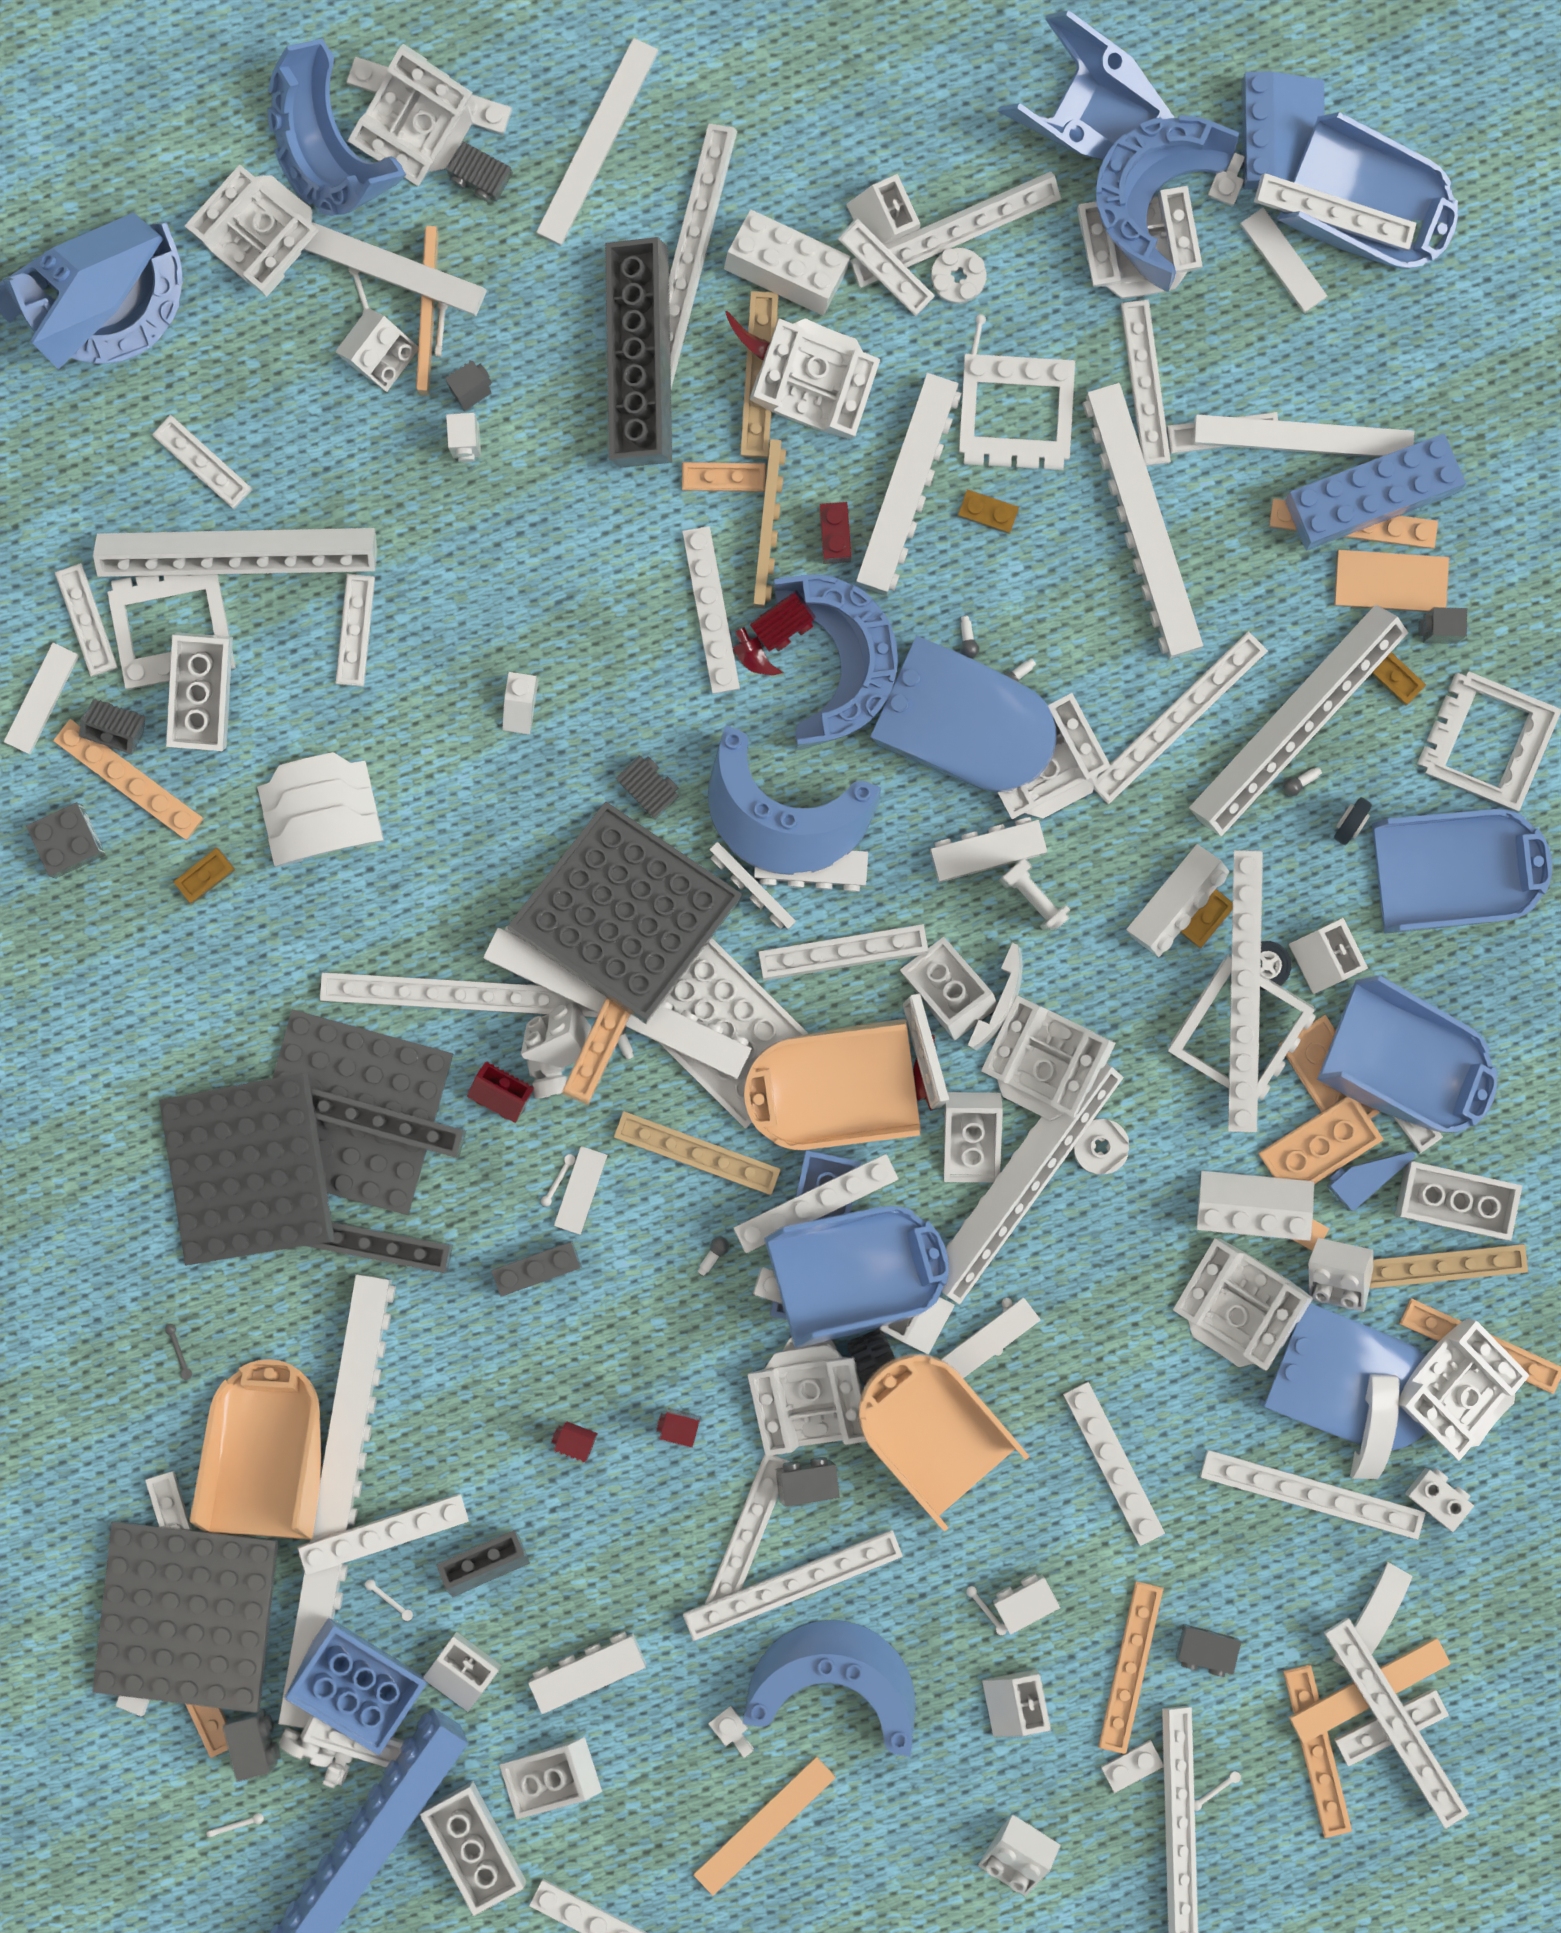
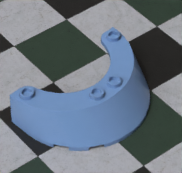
(308, 139)
(1140, 167)
(136, 323)
(865, 651)
(778, 835)
(838, 1655)

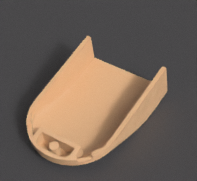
(835, 1087)
(932, 1430)
(261, 1455)

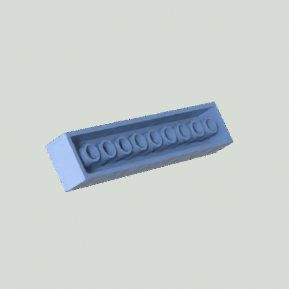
(376, 1827)

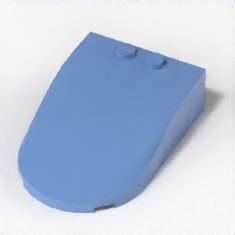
(1379, 174)
(966, 720)
(1458, 869)
(1409, 1059)
(856, 1272)
(1329, 1371)

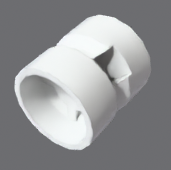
(547, 1079)

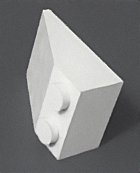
(950, 988)
(972, 1136)
(551, 1778)

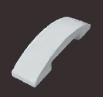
(985, 1032)
(1380, 1427)
(1381, 1606)

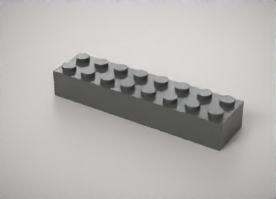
(638, 352)

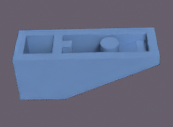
(1362, 1180)

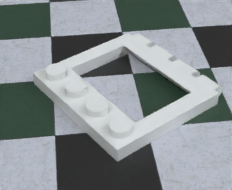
(1024, 372)
(156, 668)
(1524, 758)

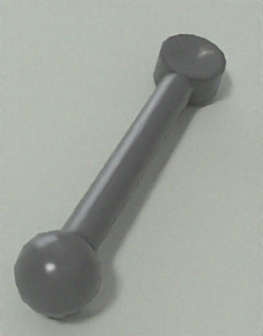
(185, 1373)

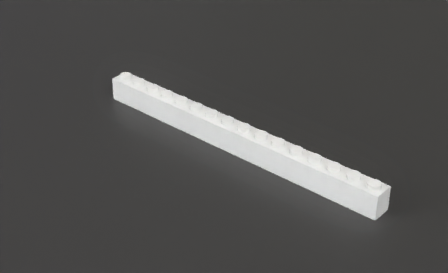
(341, 1464)

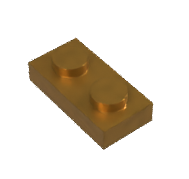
(988, 511)
(1398, 679)
(204, 875)
(1208, 919)

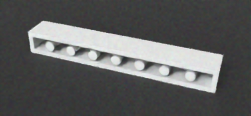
(907, 484)

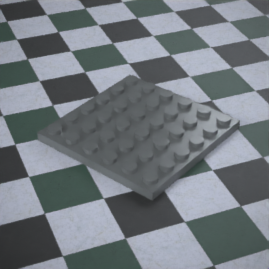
(625, 912)
(373, 1071)
(246, 1169)
(185, 1616)

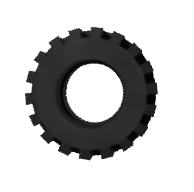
(870, 1353)

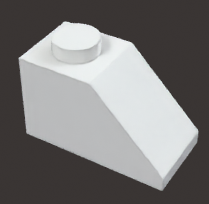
(519, 702)

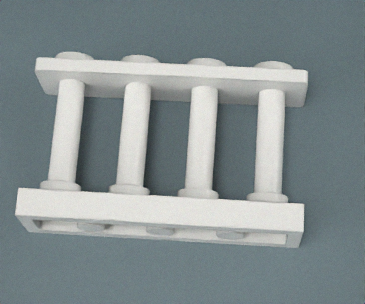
(1019, 878)

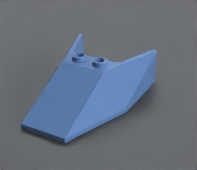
(1103, 98)
(92, 283)

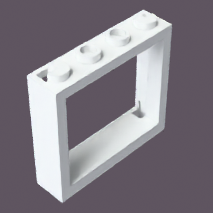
(1203, 1003)

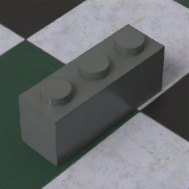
(536, 1268)
(483, 1563)

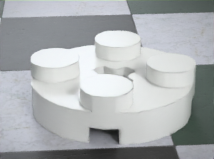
(972, 267)
(1117, 1147)
(293, 1744)

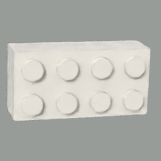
(787, 262)
(199, 691)
(1458, 1200)
(473, 1848)

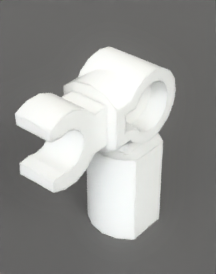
(337, 1770)

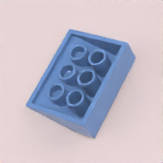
(1277, 123)
(354, 1686)

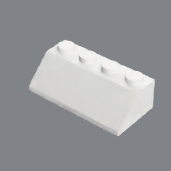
(1255, 1205)

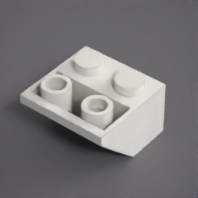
(885, 210)
(377, 349)
(1328, 956)
(556, 1036)
(1340, 1274)
(922, 1329)
(462, 1671)
(1016, 1704)
(1019, 1855)

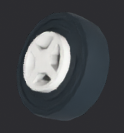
(1352, 821)
(1276, 961)

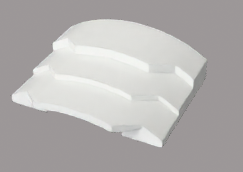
(415, 117)
(1168, 220)
(254, 227)
(815, 377)
(1070, 771)
(319, 808)
(1045, 1060)
(1241, 1306)
(1462, 1387)
(807, 1399)

